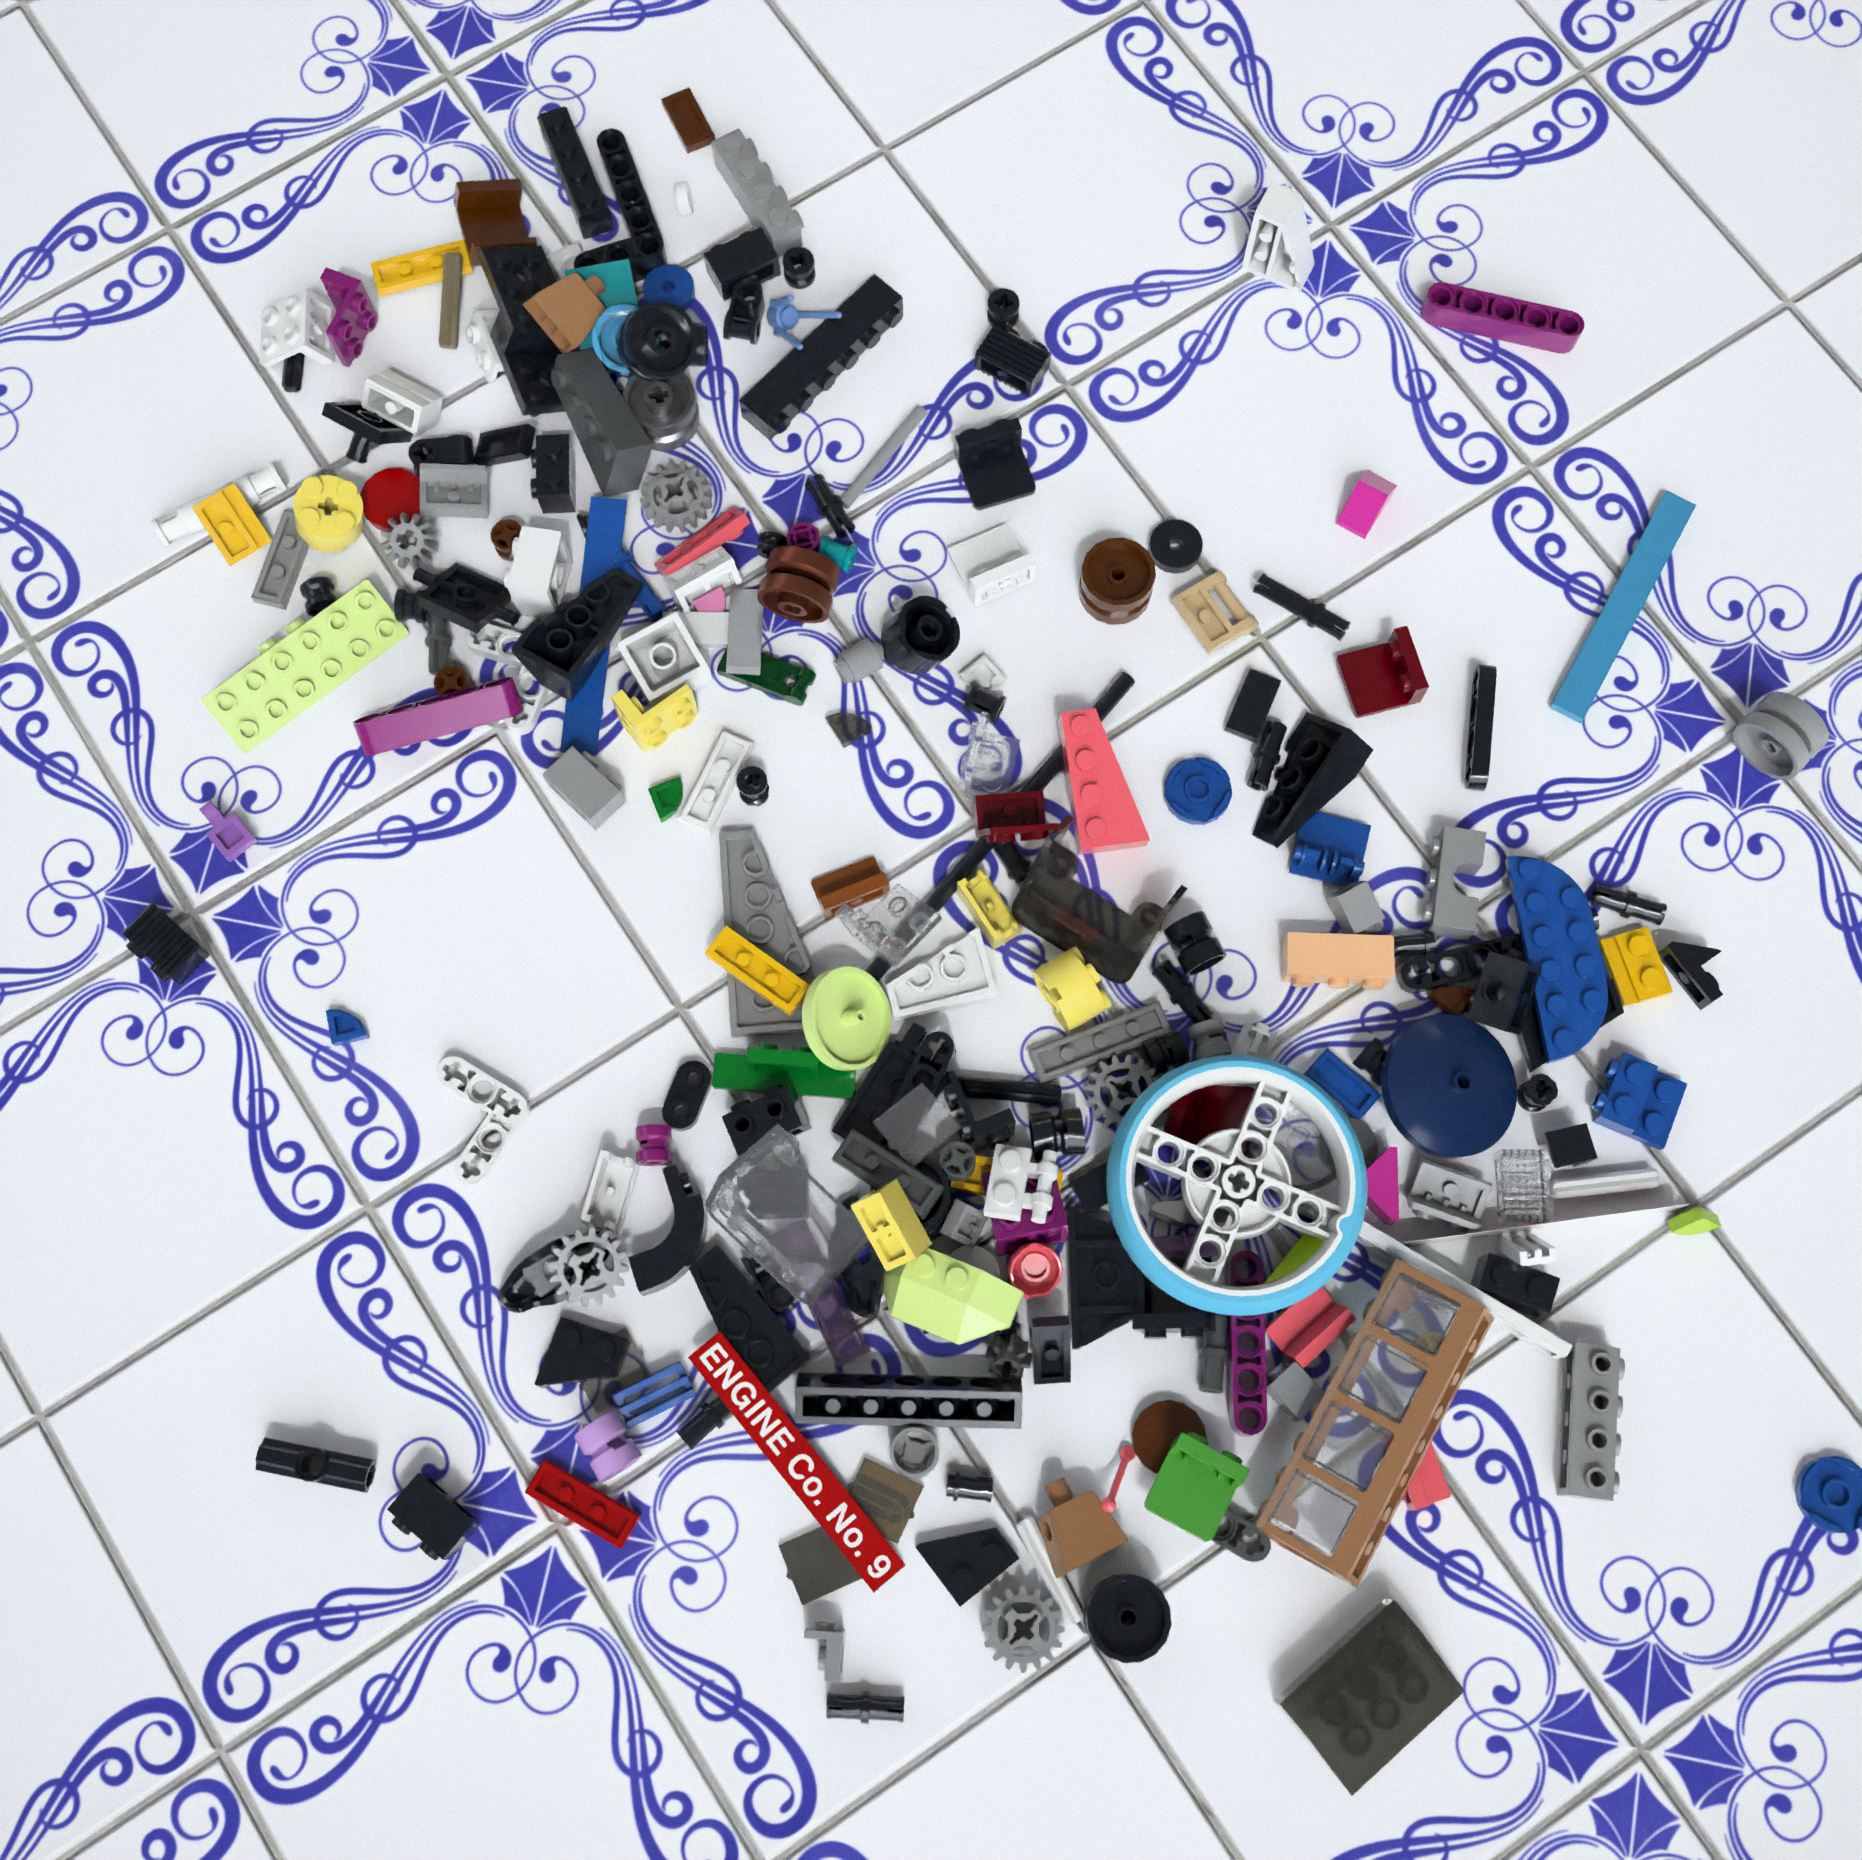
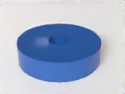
(667, 277)

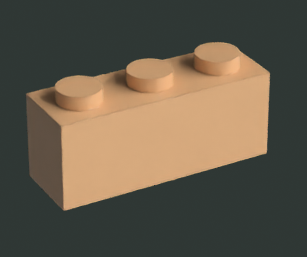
(1338, 960)

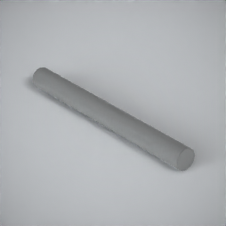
(883, 456)

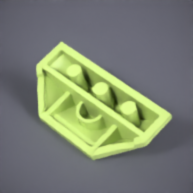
(950, 1298)

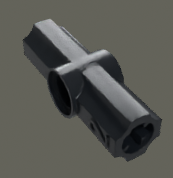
(293, 1461)

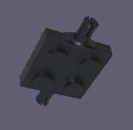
(465, 597)

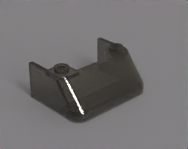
(1075, 916)

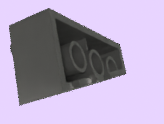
(602, 422)

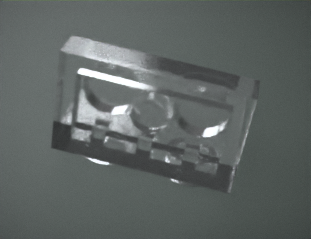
(989, 761)
(891, 925)

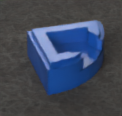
(345, 1027)

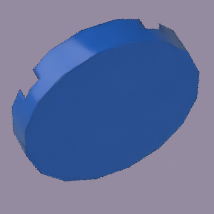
(1197, 791)
(1831, 1494)

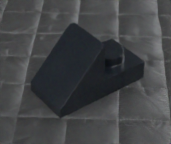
(1685, 965)
(1051, 1349)

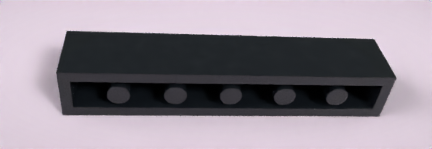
(824, 356)

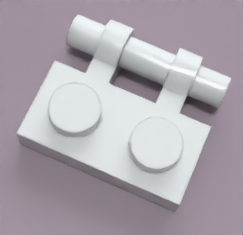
(1009, 1179)

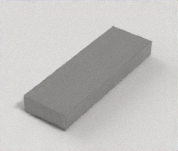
(281, 565)
(744, 632)

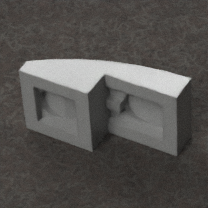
(1176, 1213)

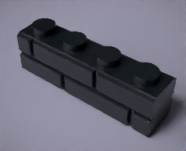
(575, 172)

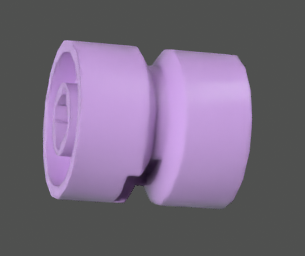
(608, 1446)

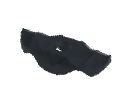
(862, 1283)
(528, 1285)

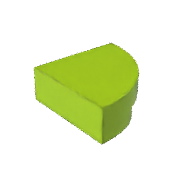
(1694, 1222)

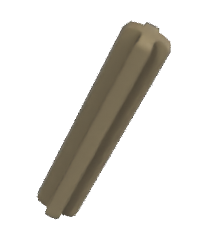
(450, 300)

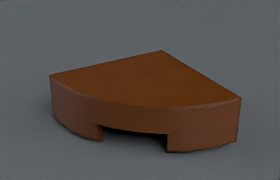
(1451, 999)

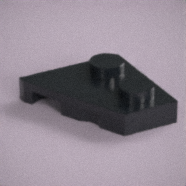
(581, 1354)

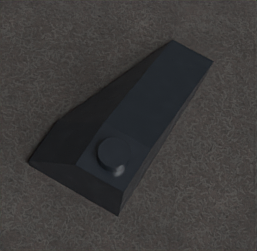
(1317, 767)

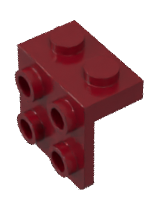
(1010, 814)
(1207, 1112)

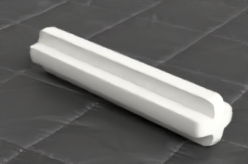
(1604, 1183)
(1058, 1588)

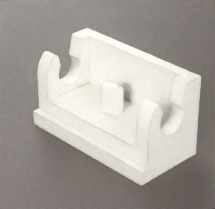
(701, 577)
(610, 1192)

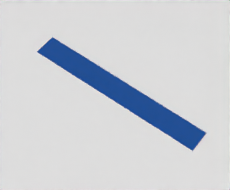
(584, 713)

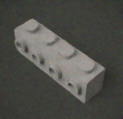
(756, 191)
(1590, 1423)

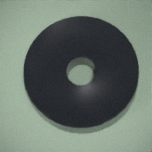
(1178, 533)

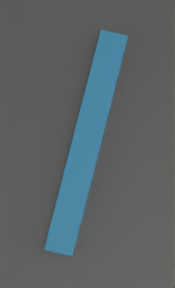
(1622, 607)

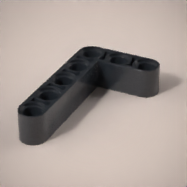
(626, 188)

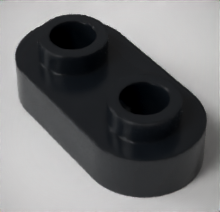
(688, 1095)

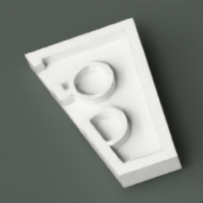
(946, 980)

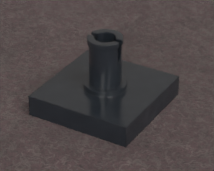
(366, 426)

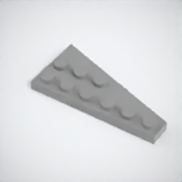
(759, 915)

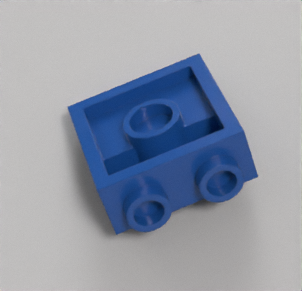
(1638, 1100)

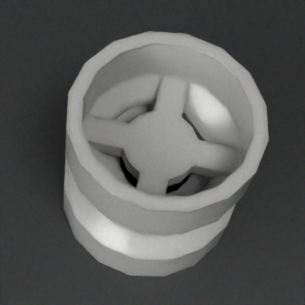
(1209, 1039)

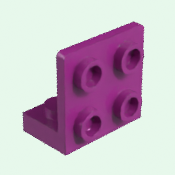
(353, 315)
(1012, 1234)

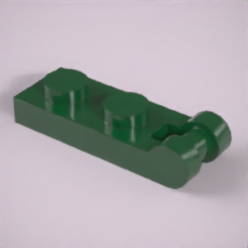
(773, 678)

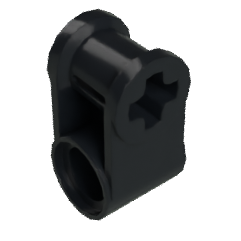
(745, 317)
(444, 450)
(767, 1285)

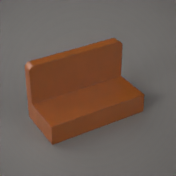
(850, 885)

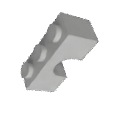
(1448, 910)

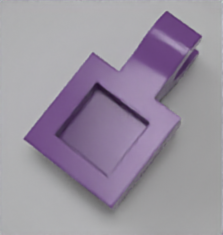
(228, 833)

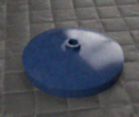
(1448, 1086)

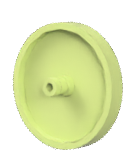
(846, 1018)

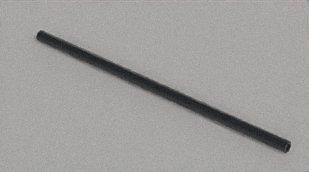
(981, 849)

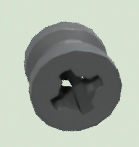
(955, 1154)

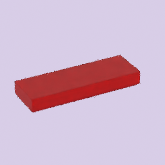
(583, 1504)

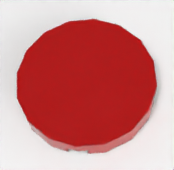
(390, 494)

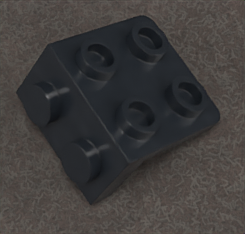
(994, 464)
(983, 1133)
(1170, 1315)

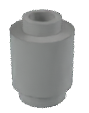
(859, 661)

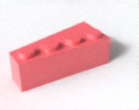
(1097, 788)

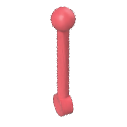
(1126, 1454)

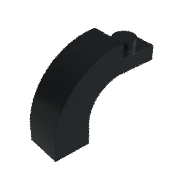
(681, 1248)

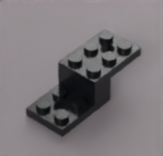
(518, 339)

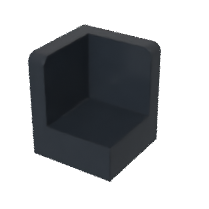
(1569, 1146)

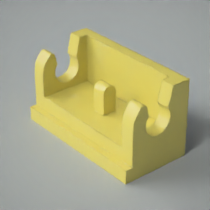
(988, 909)
(891, 1225)

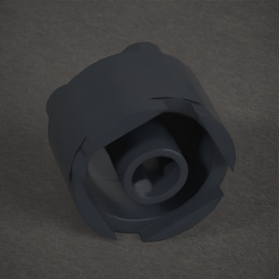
(919, 635)

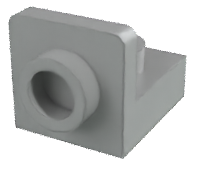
(964, 1223)
(829, 1657)

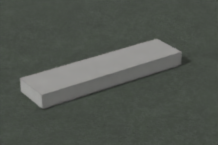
(1099, 1042)

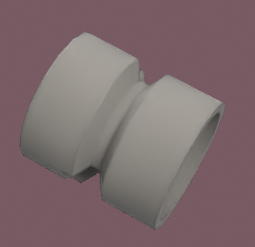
(914, 1452)

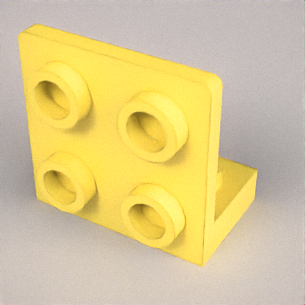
(652, 727)

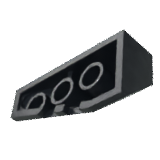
(572, 640)

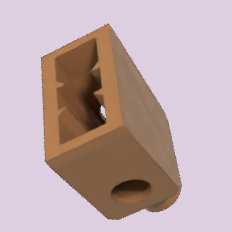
(568, 309)
(1076, 1528)

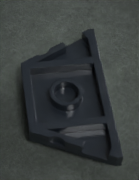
(1103, 1279)

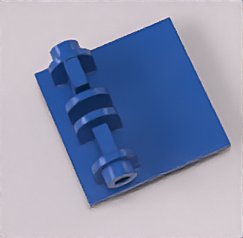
(1330, 849)

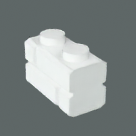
(401, 402)

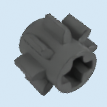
(1008, 1356)

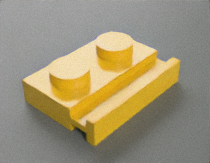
(231, 524)
(1635, 966)

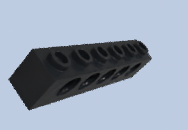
(908, 1400)

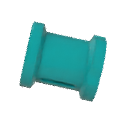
(841, 554)

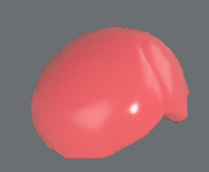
(1034, 1269)

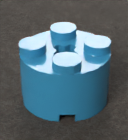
(605, 336)

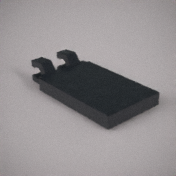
(884, 1083)

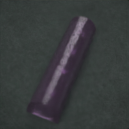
(838, 1326)

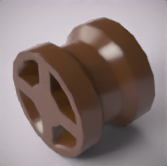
(503, 533)
(450, 679)

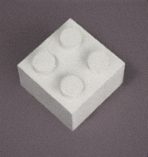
(538, 571)
(664, 659)

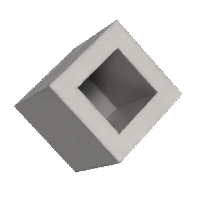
(1356, 908)
(1293, 1390)

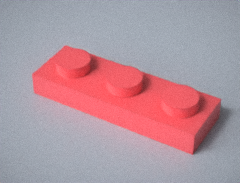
(722, 529)

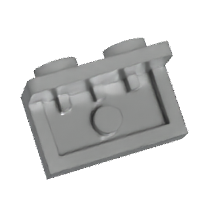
(453, 490)
(1448, 1196)

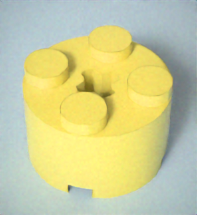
(328, 495)
(1071, 989)

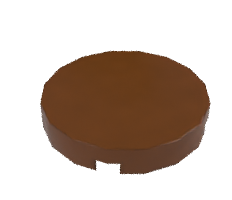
(1157, 1429)

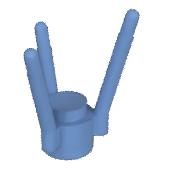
(785, 317)

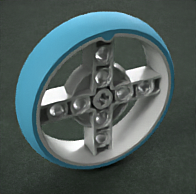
(1333, 1224)

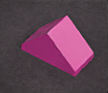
(1366, 504)
(1383, 1187)

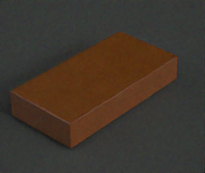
(688, 120)

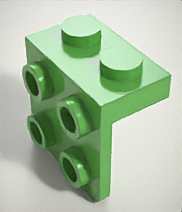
(1195, 1486)

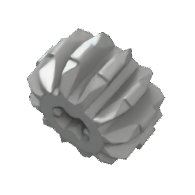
(403, 530)

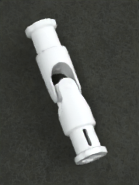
(185, 519)

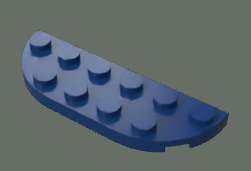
(1562, 940)

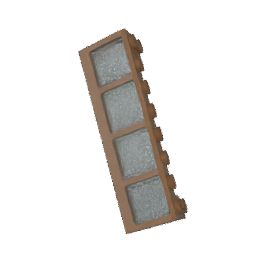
(1374, 1422)

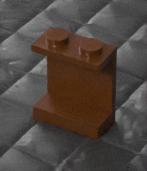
(490, 215)

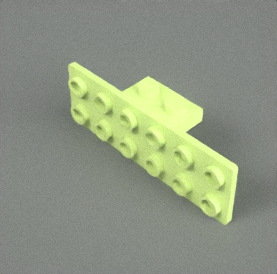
(304, 665)

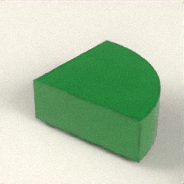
(667, 798)

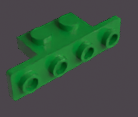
(769, 1066)

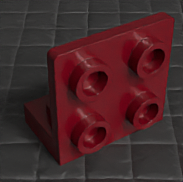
(1383, 675)

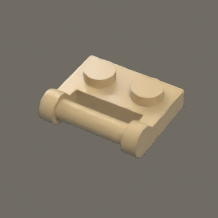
(1206, 617)

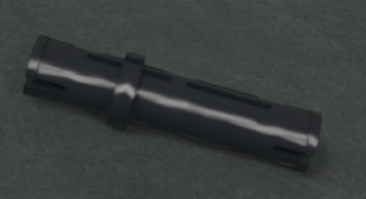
(1302, 607)

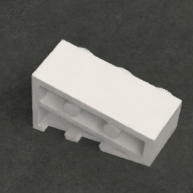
(1280, 239)

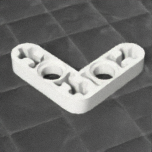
(486, 650)
(495, 1119)

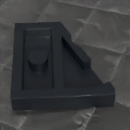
(968, 1561)

